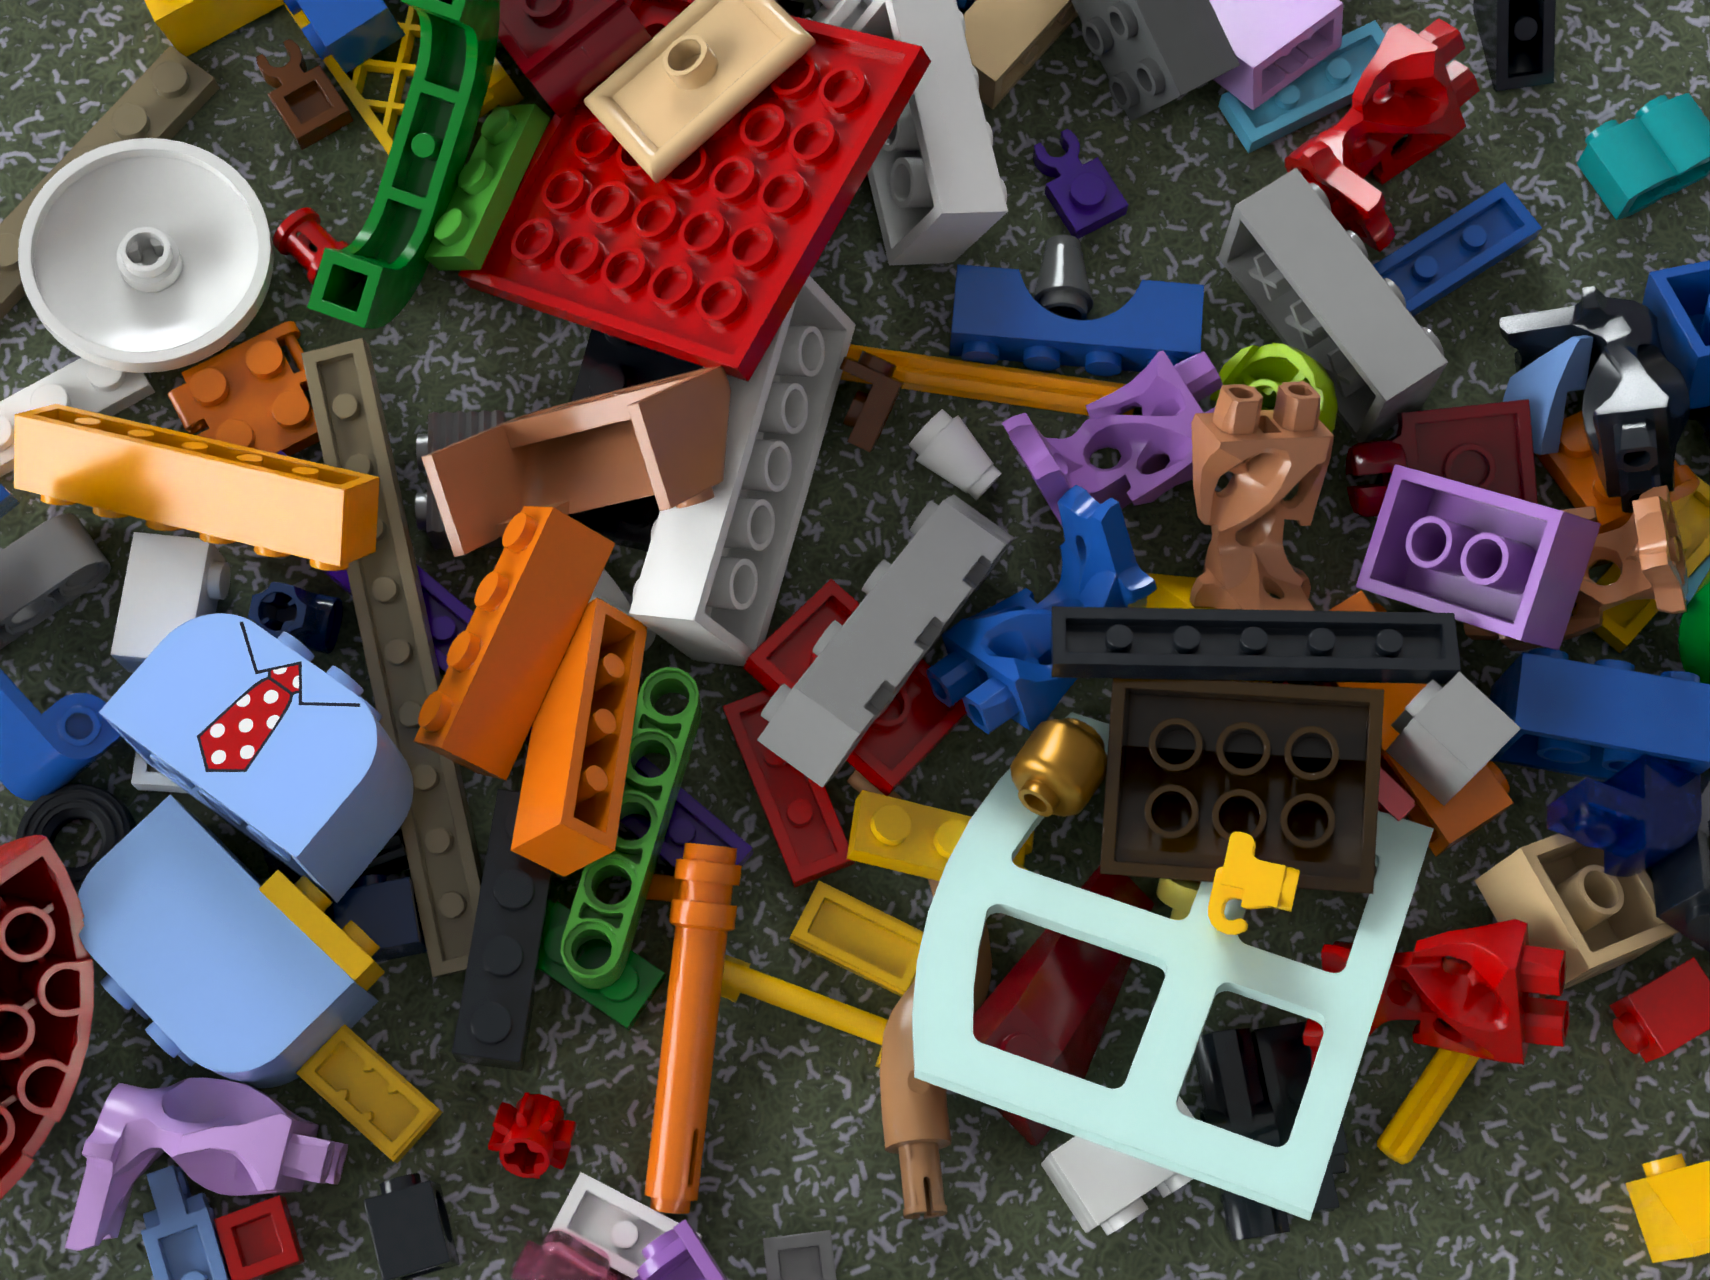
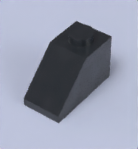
(1517, 41)

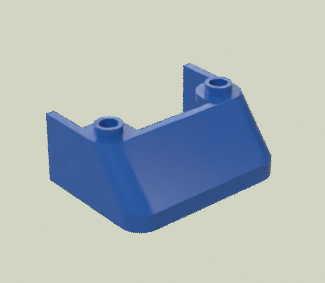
(52, 747)

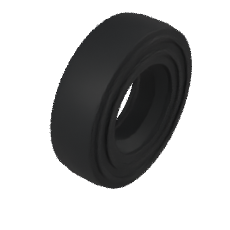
(77, 802)

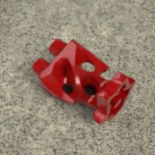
(1397, 95)
(1479, 993)

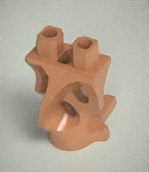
(1267, 458)
(1650, 565)

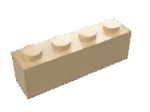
(1009, 39)

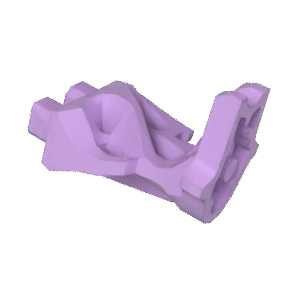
(214, 1129)

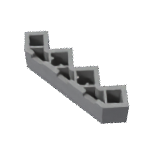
(883, 640)

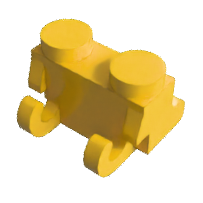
(1250, 880)

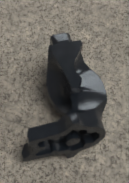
(1632, 392)

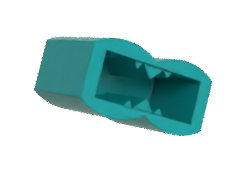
(1648, 155)

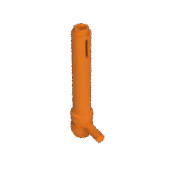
(702, 918)

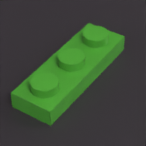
(486, 187)

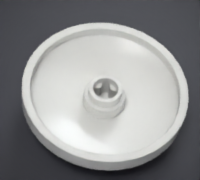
(146, 255)

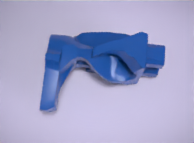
(1004, 653)

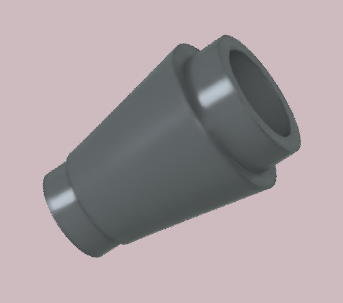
(1064, 279)

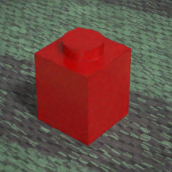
(1664, 1011)

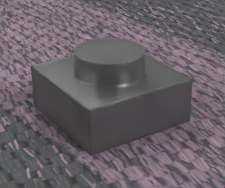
(800, 1257)

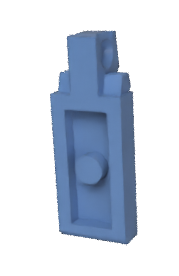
(181, 1231)

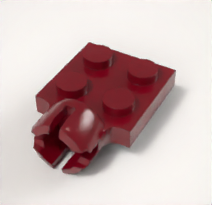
(1468, 444)

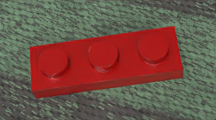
(792, 803)

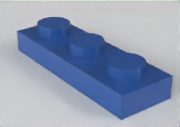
(1459, 248)

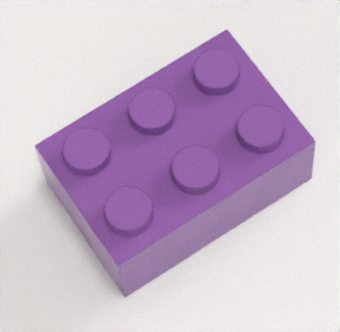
(1478, 556)

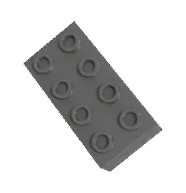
(1155, 48)

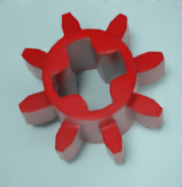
(532, 1135)

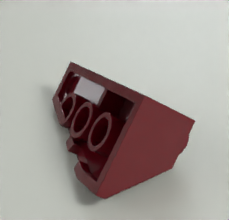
(1058, 999)

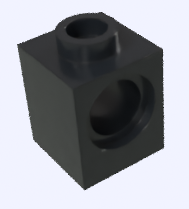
(410, 1228)

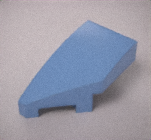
(1546, 387)

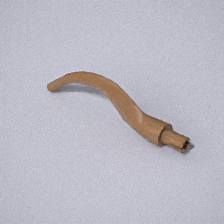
(912, 1109)

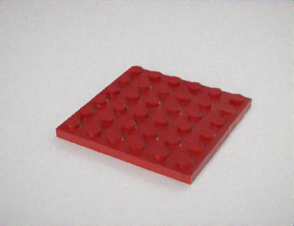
(730, 233)

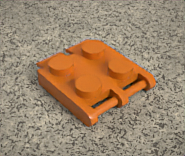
(250, 395)

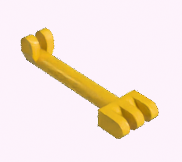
(742, 979)

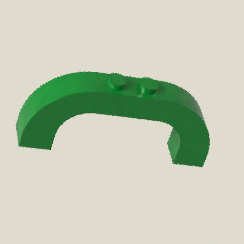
(386, 260)

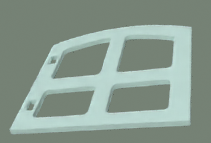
(1197, 966)

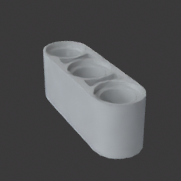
(46, 573)

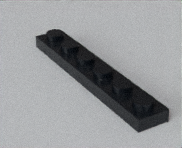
(1253, 645)

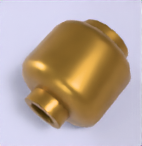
(1059, 767)

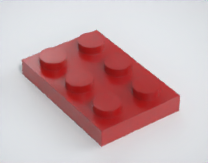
(901, 734)

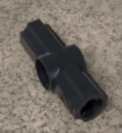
(1236, 1103)

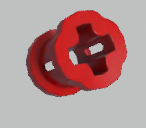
(288, 243)

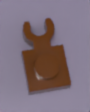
(304, 99)

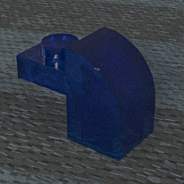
(1632, 815)

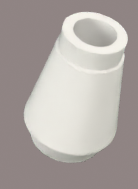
(954, 454)

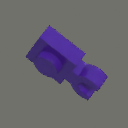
(1080, 192)

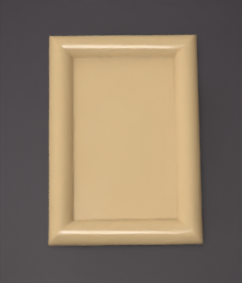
(696, 78)

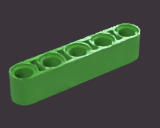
(635, 859)

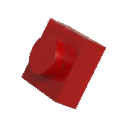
(259, 1240)

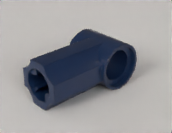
(303, 614)

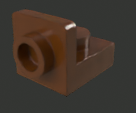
(870, 412)

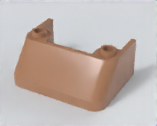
(587, 455)

